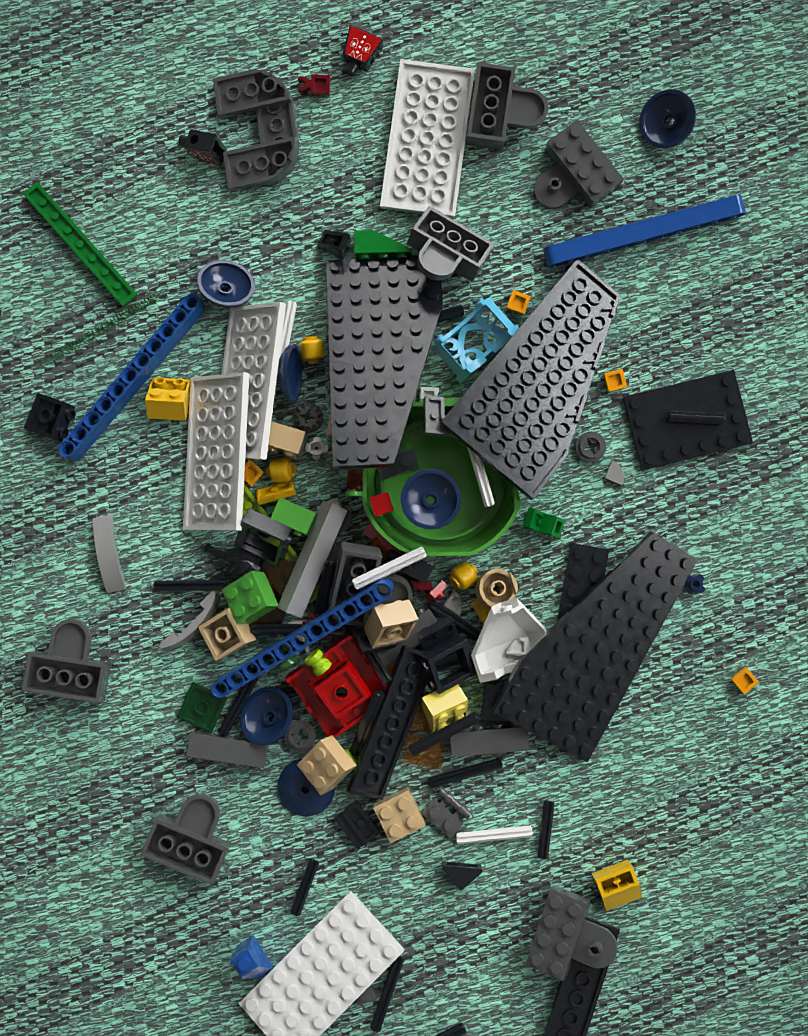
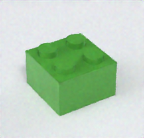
(294, 516)
(250, 597)

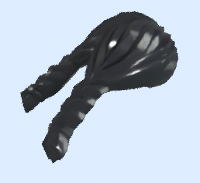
(239, 562)

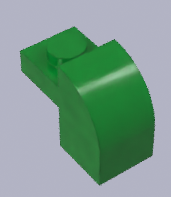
(543, 523)

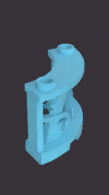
(500, 334)

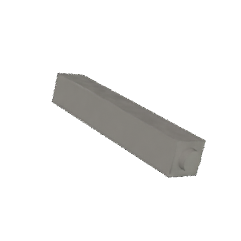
(312, 558)

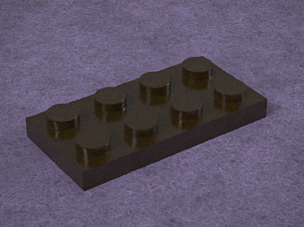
(278, 577)

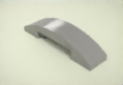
(107, 554)
(210, 606)

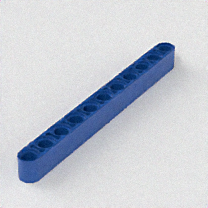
(644, 230)
(141, 373)
(308, 632)

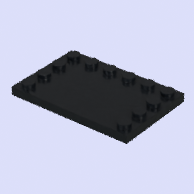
(668, 442)

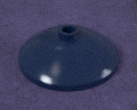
(659, 111)
(225, 283)
(290, 373)
(430, 484)
(258, 712)
(292, 796)

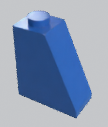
(251, 959)

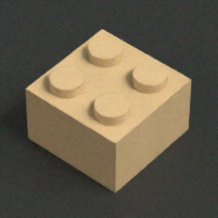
(286, 440)
(390, 623)
(224, 635)
(326, 765)
(399, 815)

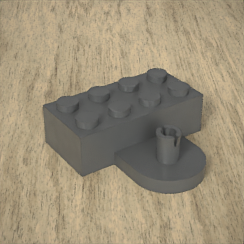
(501, 105)
(577, 170)
(447, 247)
(353, 562)
(66, 666)
(189, 840)
(567, 935)

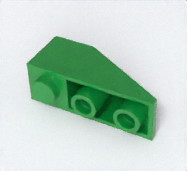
(375, 245)

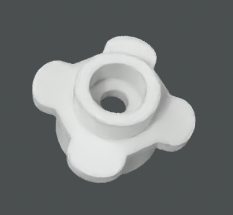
(316, 443)

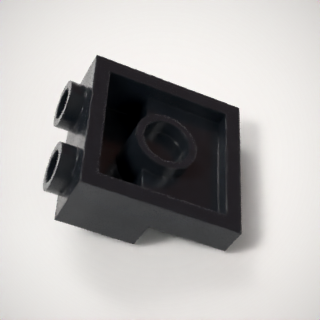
(50, 417)

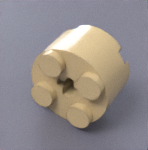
(495, 578)

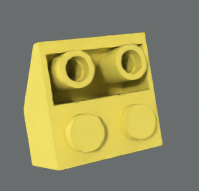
(444, 707)

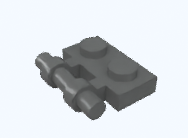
(442, 817)

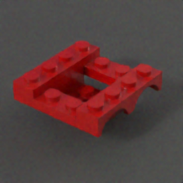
(358, 677)

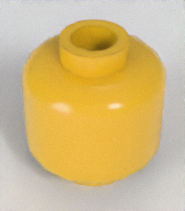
(311, 349)
(281, 470)
(463, 576)

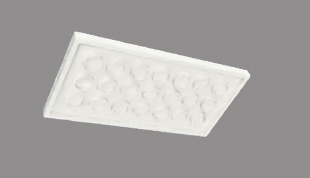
(427, 137)
(254, 348)
(216, 452)
(323, 972)

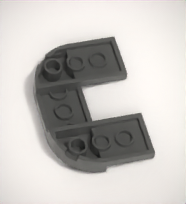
(277, 128)

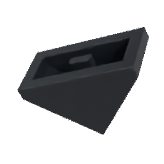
(334, 243)
(461, 873)

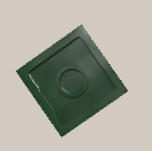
(201, 707)

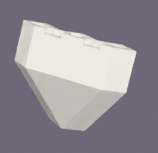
(503, 625)

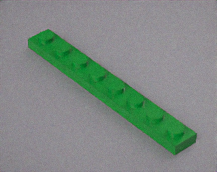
(80, 244)

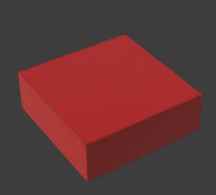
(381, 504)

